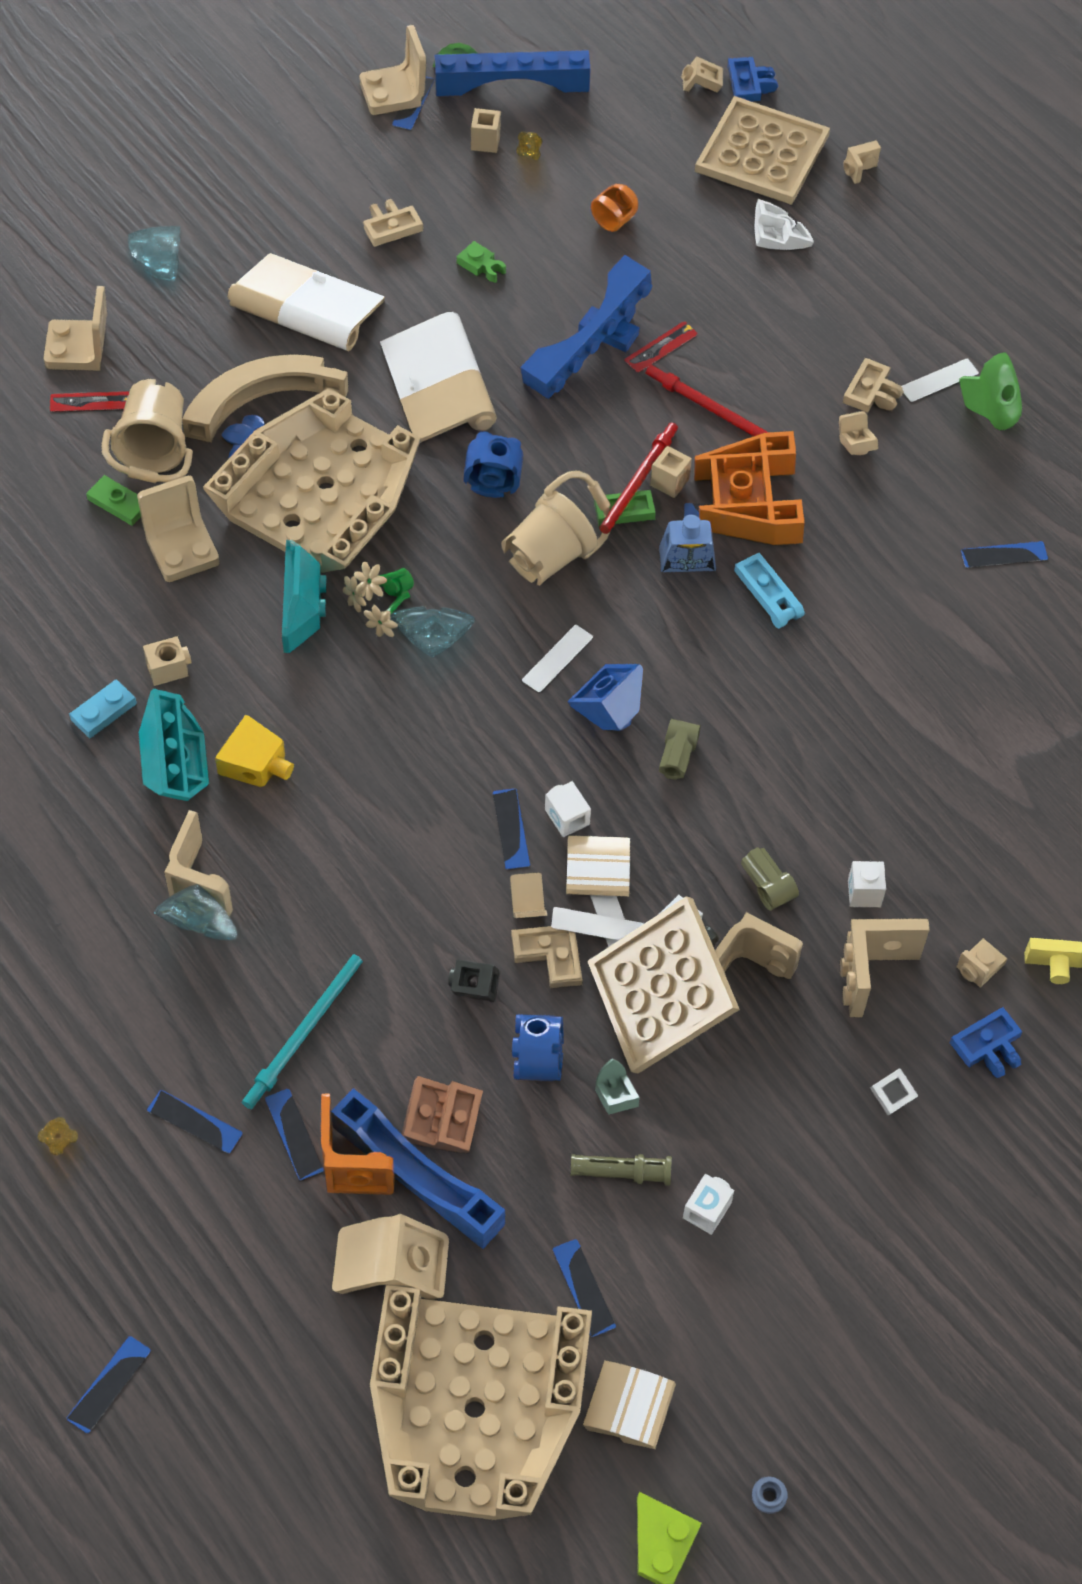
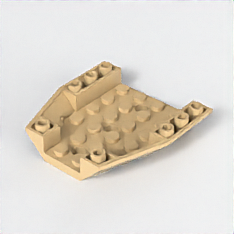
(284, 463)
(432, 1370)

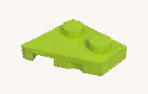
(662, 1539)

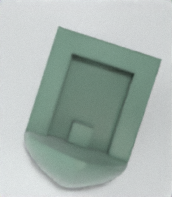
(615, 1088)

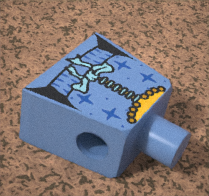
(687, 546)

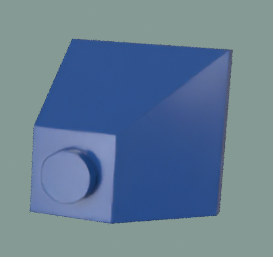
(610, 696)

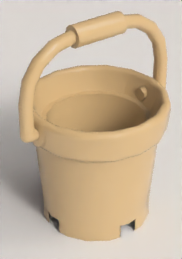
(149, 434)
(555, 532)

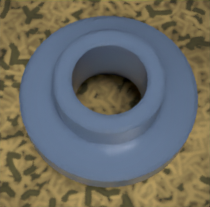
(769, 1484)

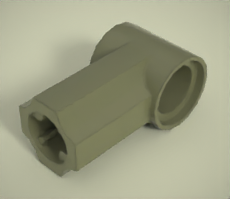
(680, 742)
(772, 885)

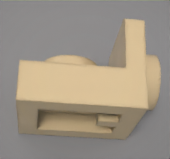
(702, 73)
(860, 158)
(980, 963)

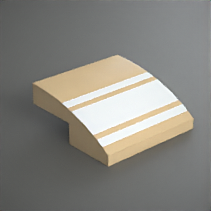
(598, 866)
(629, 1404)

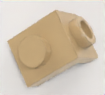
(855, 433)

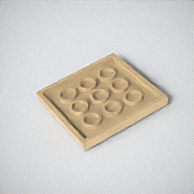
(762, 150)
(662, 985)

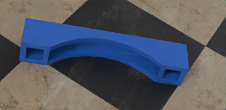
(561, 69)
(552, 365)
(454, 1200)

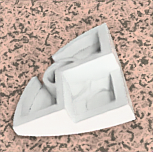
(778, 230)

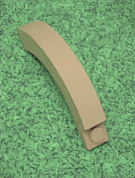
(252, 381)

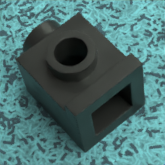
(464, 971)

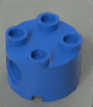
(493, 465)
(538, 1047)

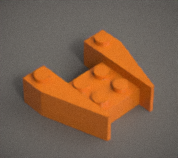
(744, 493)

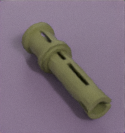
(635, 1168)

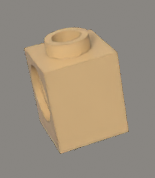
(670, 471)
(162, 670)

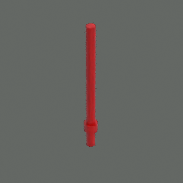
(672, 383)
(659, 444)

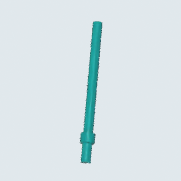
(268, 1077)

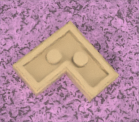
(553, 945)

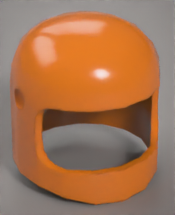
(614, 207)

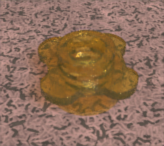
(532, 139)
(54, 1127)

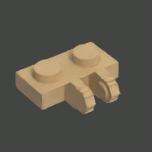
(392, 225)
(867, 385)

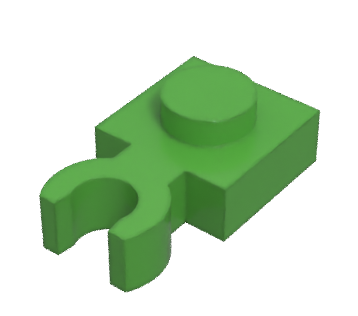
(479, 259)

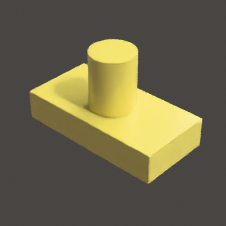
(1057, 954)

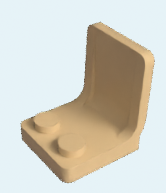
(400, 85)
(77, 342)
(176, 529)
(182, 856)
(761, 944)
(391, 1253)

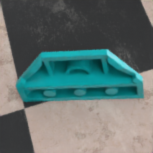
(301, 596)
(172, 748)

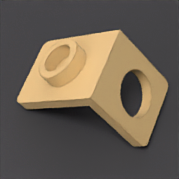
(527, 895)

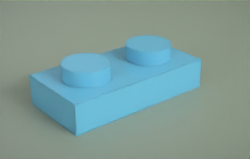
(102, 708)

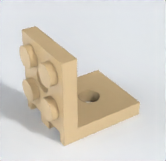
(877, 941)

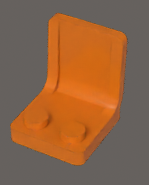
(353, 1173)

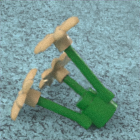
(394, 584)

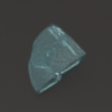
(156, 250)
(433, 629)
(198, 911)

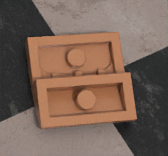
(442, 1115)

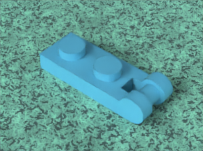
(769, 590)

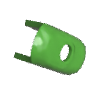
(986, 392)

